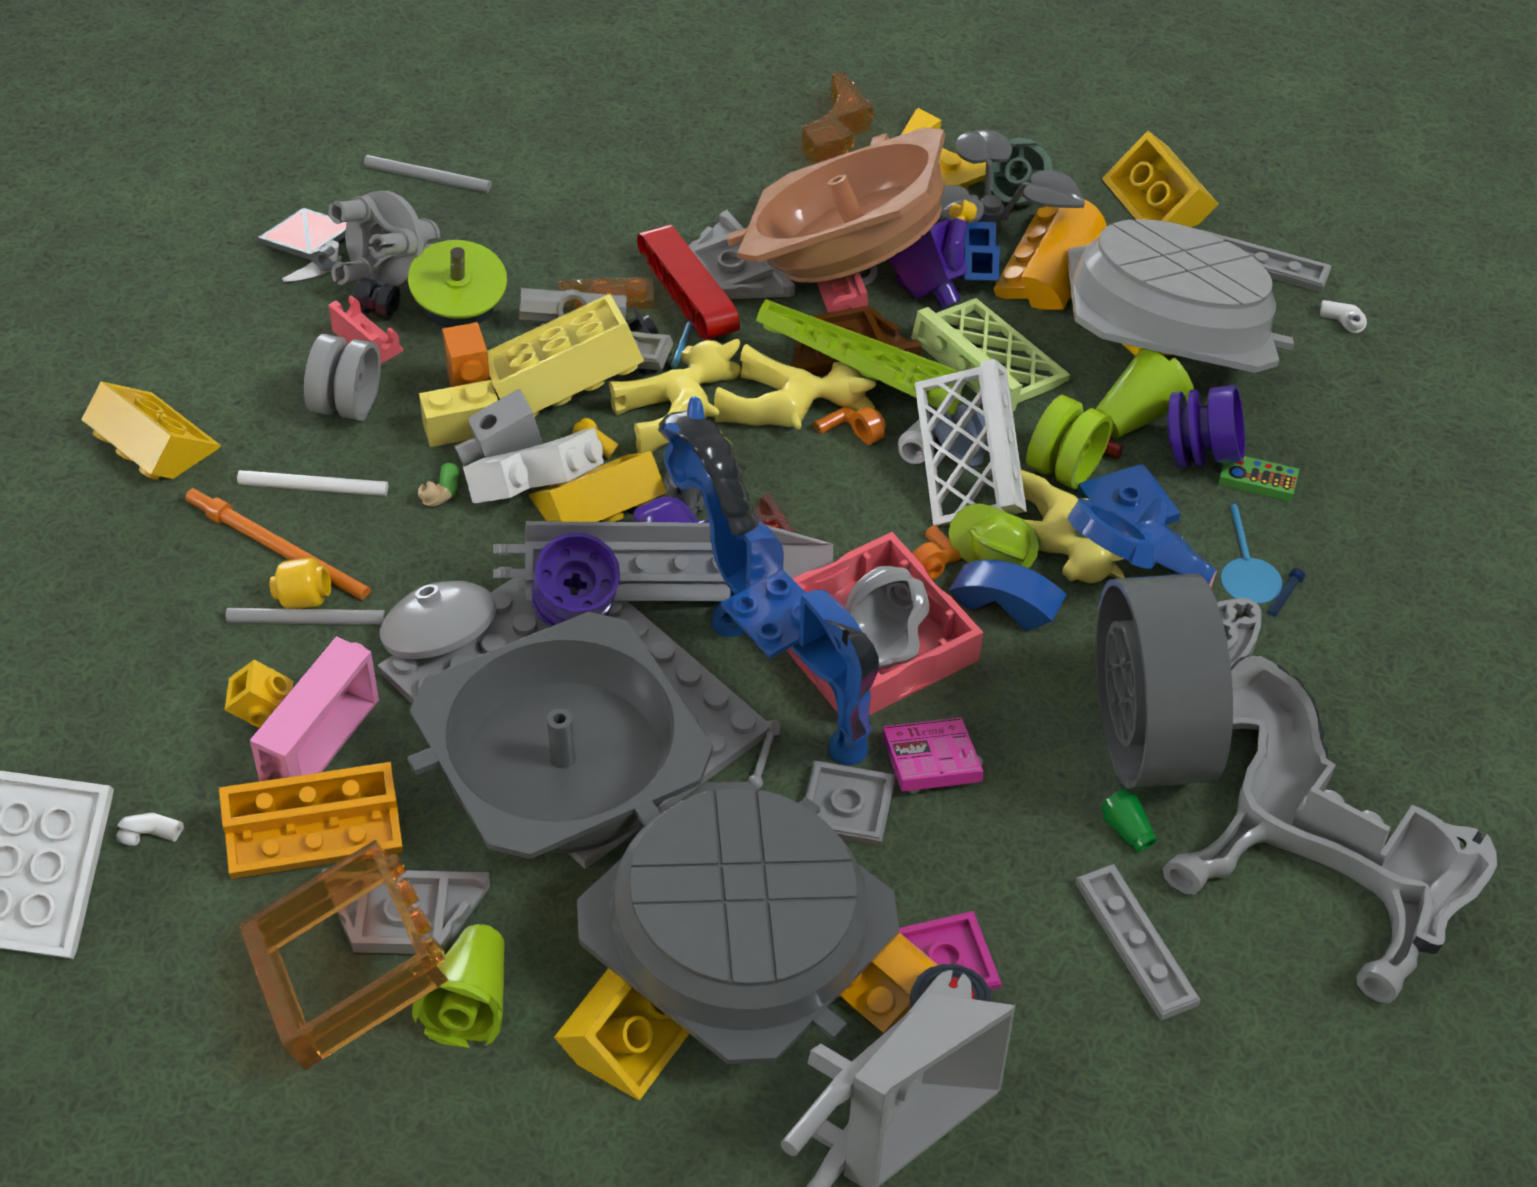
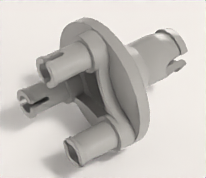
(380, 237)

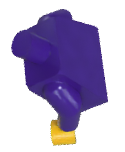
(936, 258)

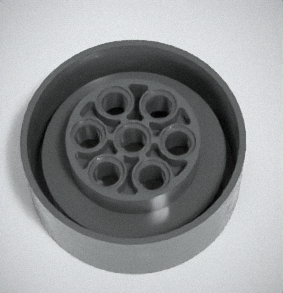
(1163, 680)

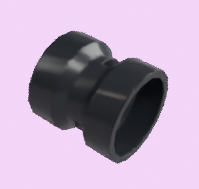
(377, 298)

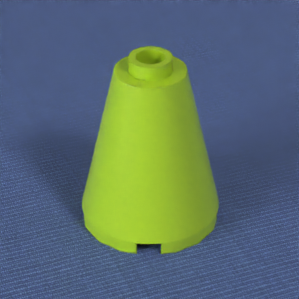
(1144, 391)
(472, 998)

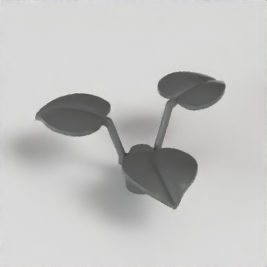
(989, 146)

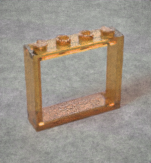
(313, 904)

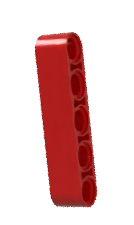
(688, 283)

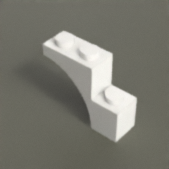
(535, 466)

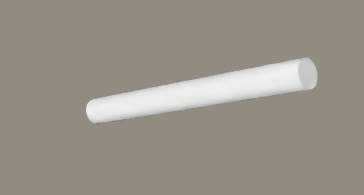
(312, 483)

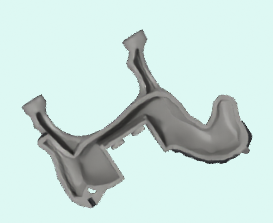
(1285, 804)

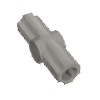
(548, 304)

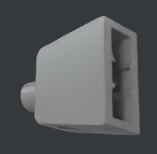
(500, 429)

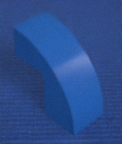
(981, 252)
(1018, 590)

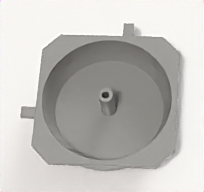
(1176, 294)

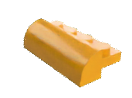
(1040, 261)
(309, 819)
(885, 985)

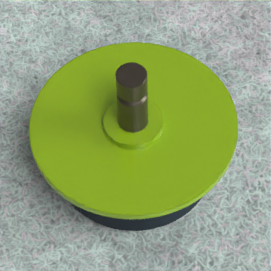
(457, 282)

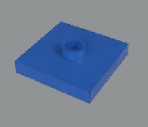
(1127, 493)

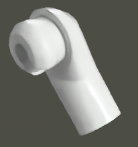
(1346, 314)
(148, 823)

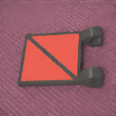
(305, 236)

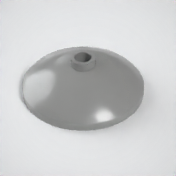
(437, 619)

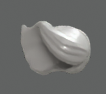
(888, 610)

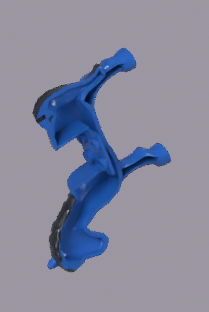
(762, 595)

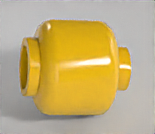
(300, 584)

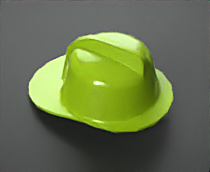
(993, 534)

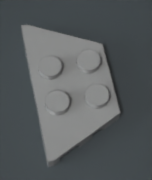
(734, 275)
(444, 896)

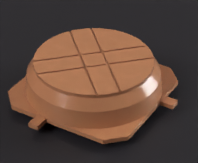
(848, 209)

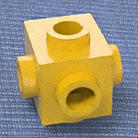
(256, 692)

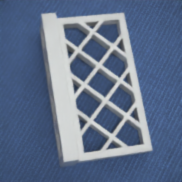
(998, 430)

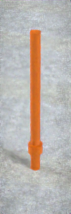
(221, 511)

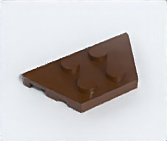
(860, 320)

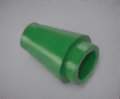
(1127, 817)

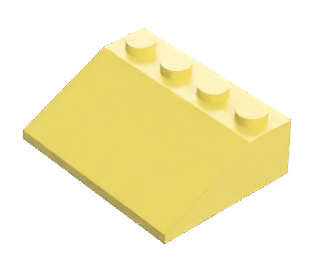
(565, 355)

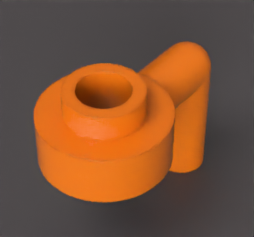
(866, 423)
(936, 553)

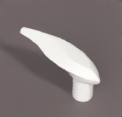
(312, 270)

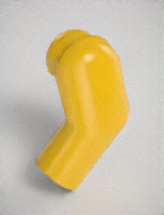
(608, 445)

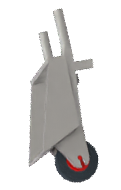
(910, 1081)

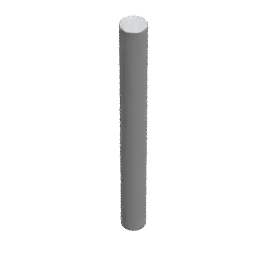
(427, 174)
(305, 616)

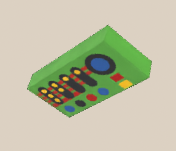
(1260, 478)

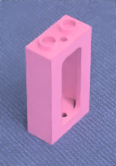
(317, 713)

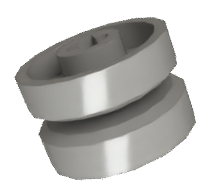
(342, 377)

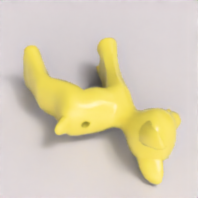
(707, 364)
(794, 395)
(1056, 534)

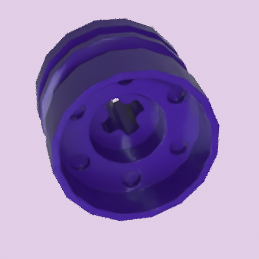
(1201, 427)
(574, 562)

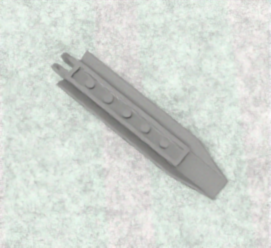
(659, 557)

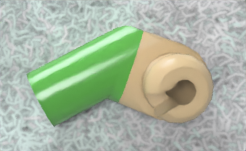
(435, 495)

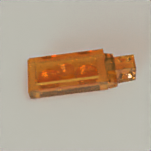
(637, 290)

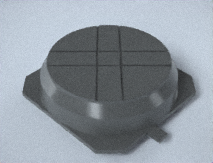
(560, 737)
(739, 919)

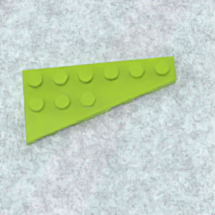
(869, 356)

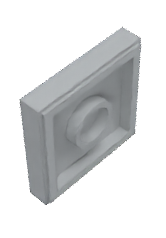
(852, 800)

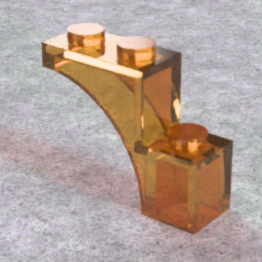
(835, 131)

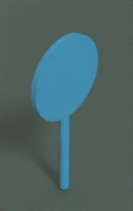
(1249, 576)

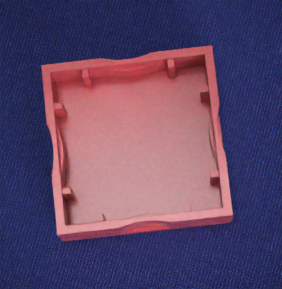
(945, 635)

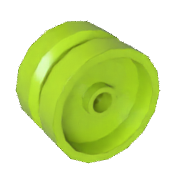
(1068, 441)

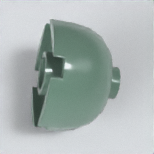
(1025, 160)

